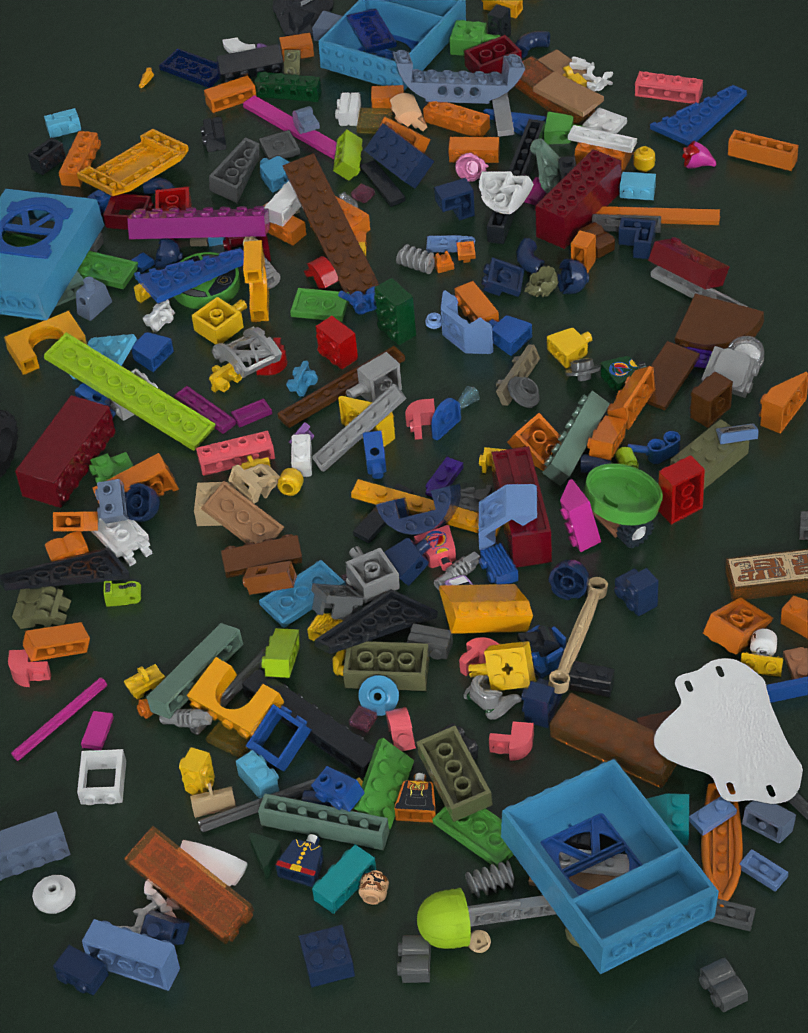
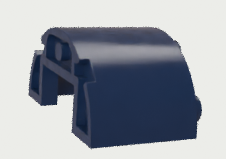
(397, 515)

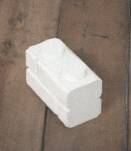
(348, 109)
(302, 454)

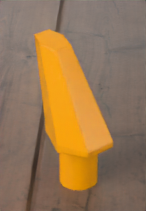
(146, 77)

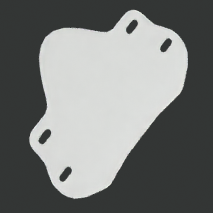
(730, 734)

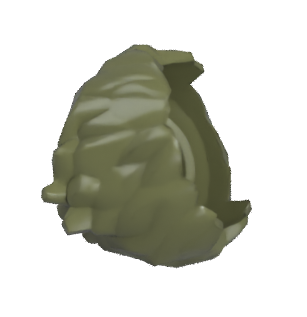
(542, 282)

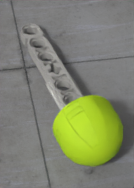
(447, 920)

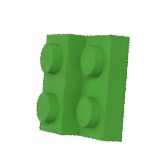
(107, 467)

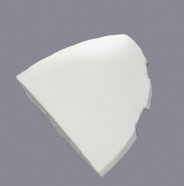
(504, 191)
(221, 864)

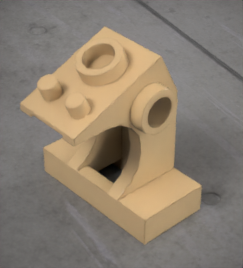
(259, 478)

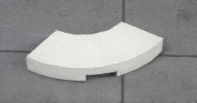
(234, 45)

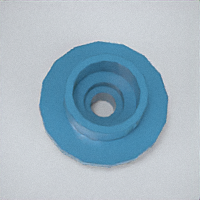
(382, 685)

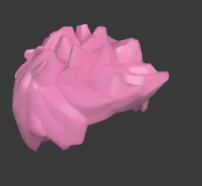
(470, 167)

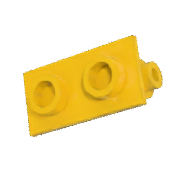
(763, 664)

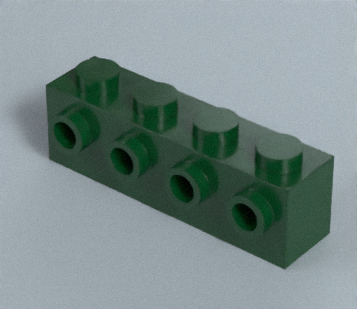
(288, 86)

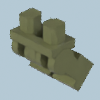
(40, 607)

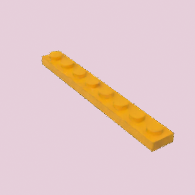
(379, 494)

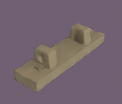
(522, 368)

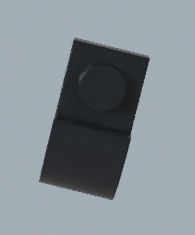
(542, 641)

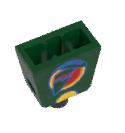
(618, 370)

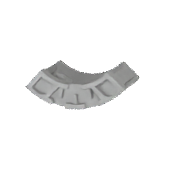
(236, 355)

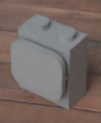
(734, 366)

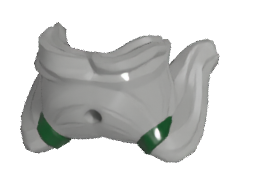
(490, 700)

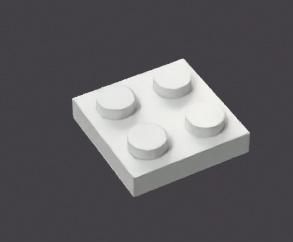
(605, 121)

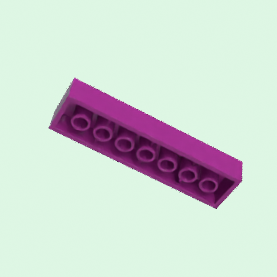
(198, 223)

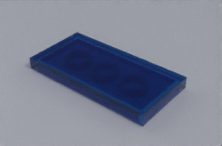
(371, 31)
(191, 68)

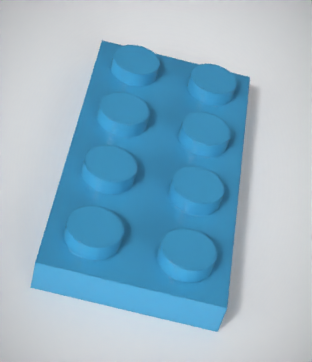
(294, 602)

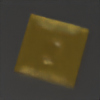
(371, 118)
(228, 740)

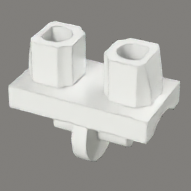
(161, 314)

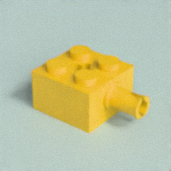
(219, 320)
(500, 675)

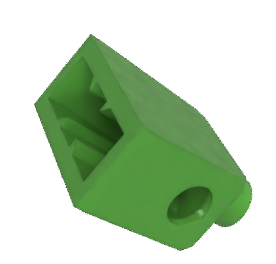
(558, 128)

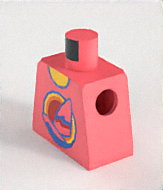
(443, 548)

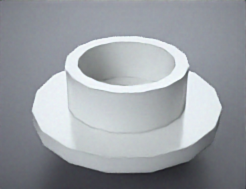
(54, 894)

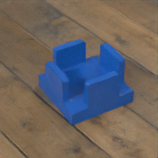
(546, 665)

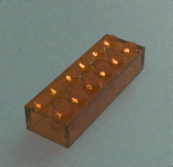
(609, 738)

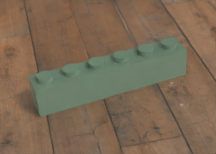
(575, 438)
(173, 690)
(324, 821)

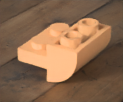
(408, 111)

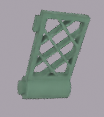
(547, 164)

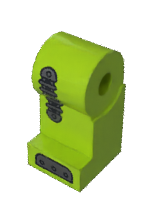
(122, 593)

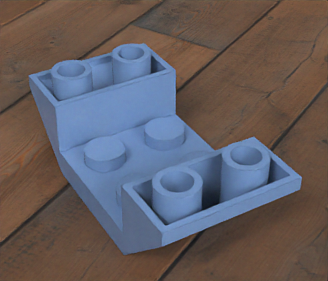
(469, 338)
(507, 503)

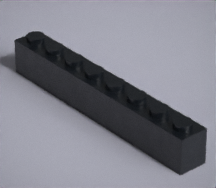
(326, 732)

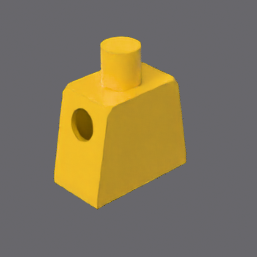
(568, 345)

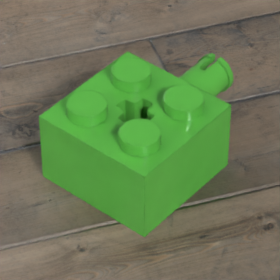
(468, 35)

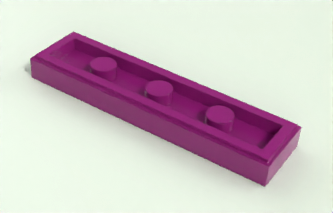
(199, 404)

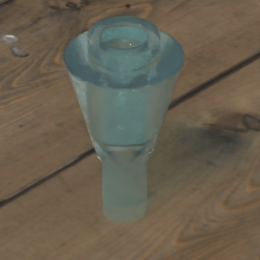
(468, 396)

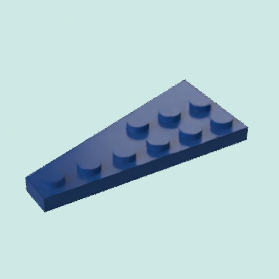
(697, 119)
(187, 274)

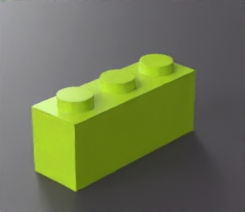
(348, 155)
(281, 653)

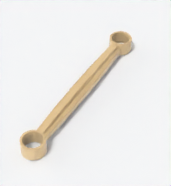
(578, 634)

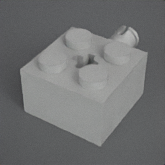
(376, 378)
(371, 573)

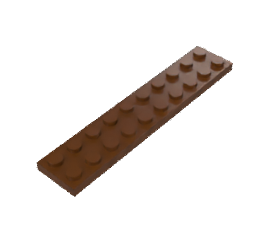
(330, 224)

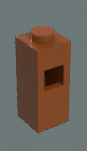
(269, 577)

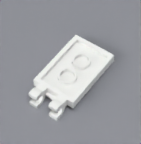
(123, 539)

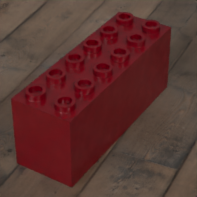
(577, 197)
(65, 451)
(530, 542)

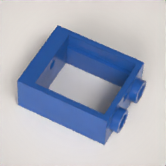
(265, 729)

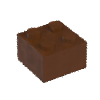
(711, 399)

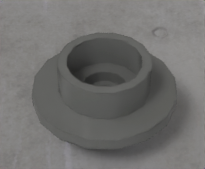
(582, 369)
(524, 391)

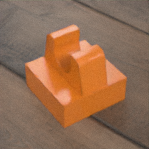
(466, 251)
(443, 262)

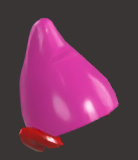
(697, 156)

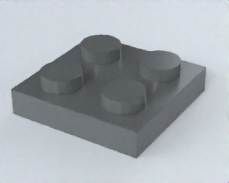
(280, 145)

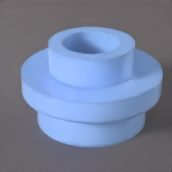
(433, 321)

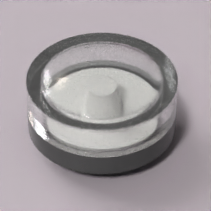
(749, 346)

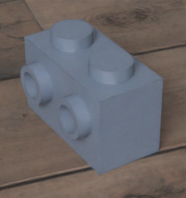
(111, 501)
(769, 820)

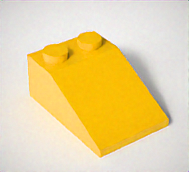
(351, 408)

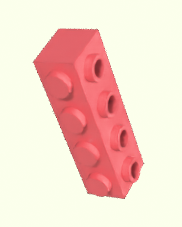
(668, 87)
(233, 452)

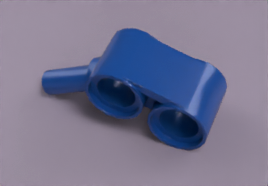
(359, 301)
(660, 450)

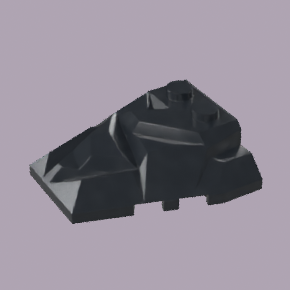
(299, 15)

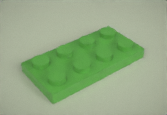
(383, 781)
(478, 833)

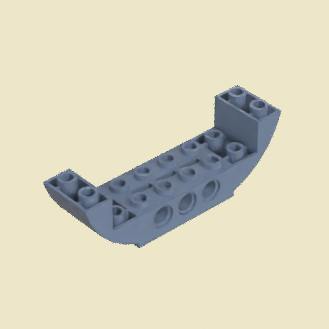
(461, 85)

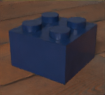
(326, 956)

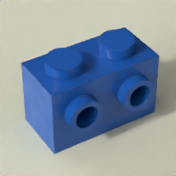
(337, 789)

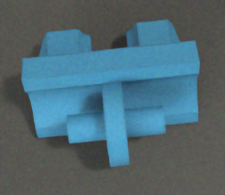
(302, 379)

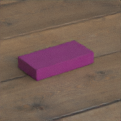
(251, 412)

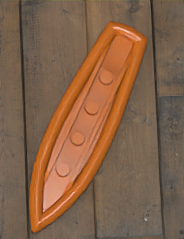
(723, 849)

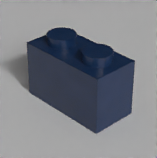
(80, 970)

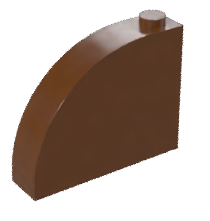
(716, 323)

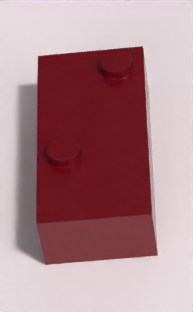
(688, 263)

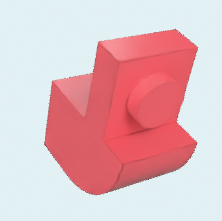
(419, 414)
(475, 653)
(24, 670)
(400, 728)
(517, 744)

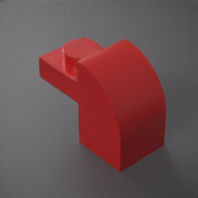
(322, 272)
(277, 367)

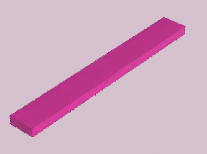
(285, 122)

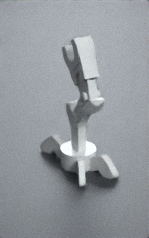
(596, 83)
(157, 903)

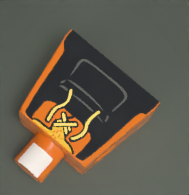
(416, 800)

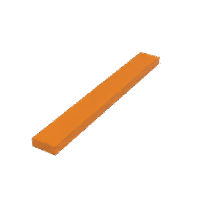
(669, 215)

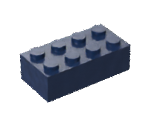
(399, 155)

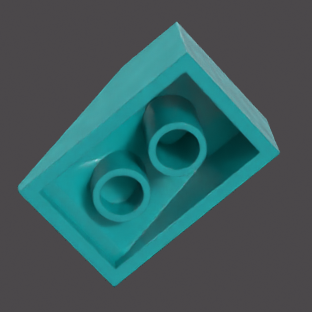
(674, 812)

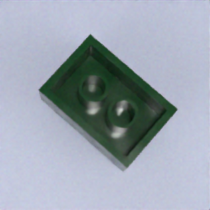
(395, 311)

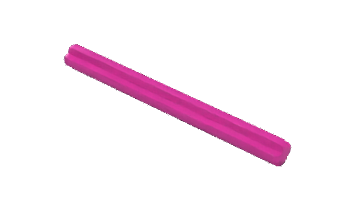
(59, 719)

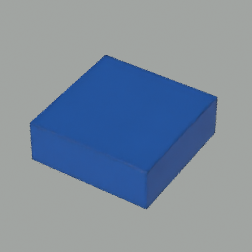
(144, 262)

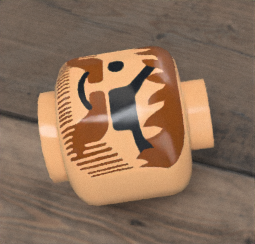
(373, 887)

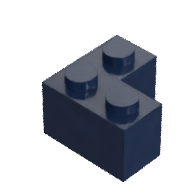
(456, 197)
(639, 234)
(637, 590)
(540, 703)

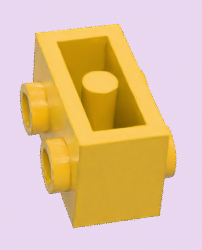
(197, 771)

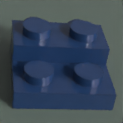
(502, 278)

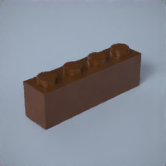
(269, 551)

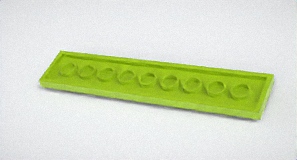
(129, 391)

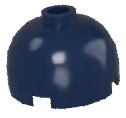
(167, 253)
(572, 277)
(141, 502)
(569, 579)

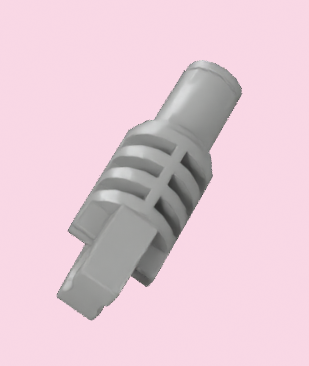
(461, 567)
(188, 718)

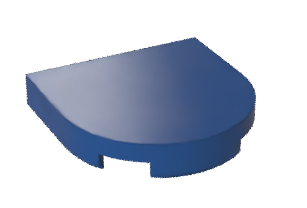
(445, 417)

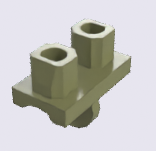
(292, 62)

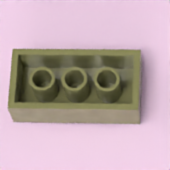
(712, 455)
(401, 662)
(454, 773)

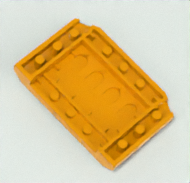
(136, 165)

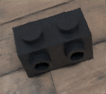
(46, 156)

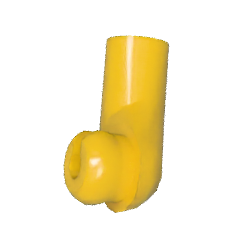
(339, 657)

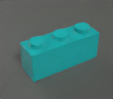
(343, 879)

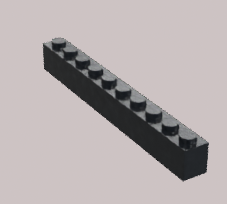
(522, 165)

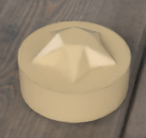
(479, 941)

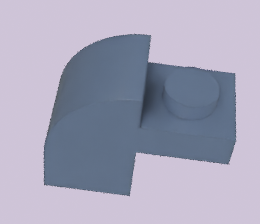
(305, 120)

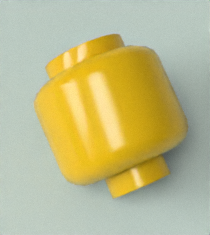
(644, 159)
(290, 481)

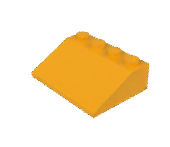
(486, 608)

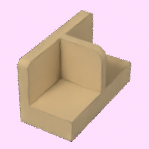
(212, 801)

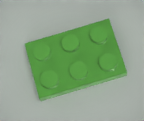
(318, 304)

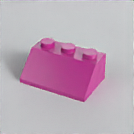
(579, 518)

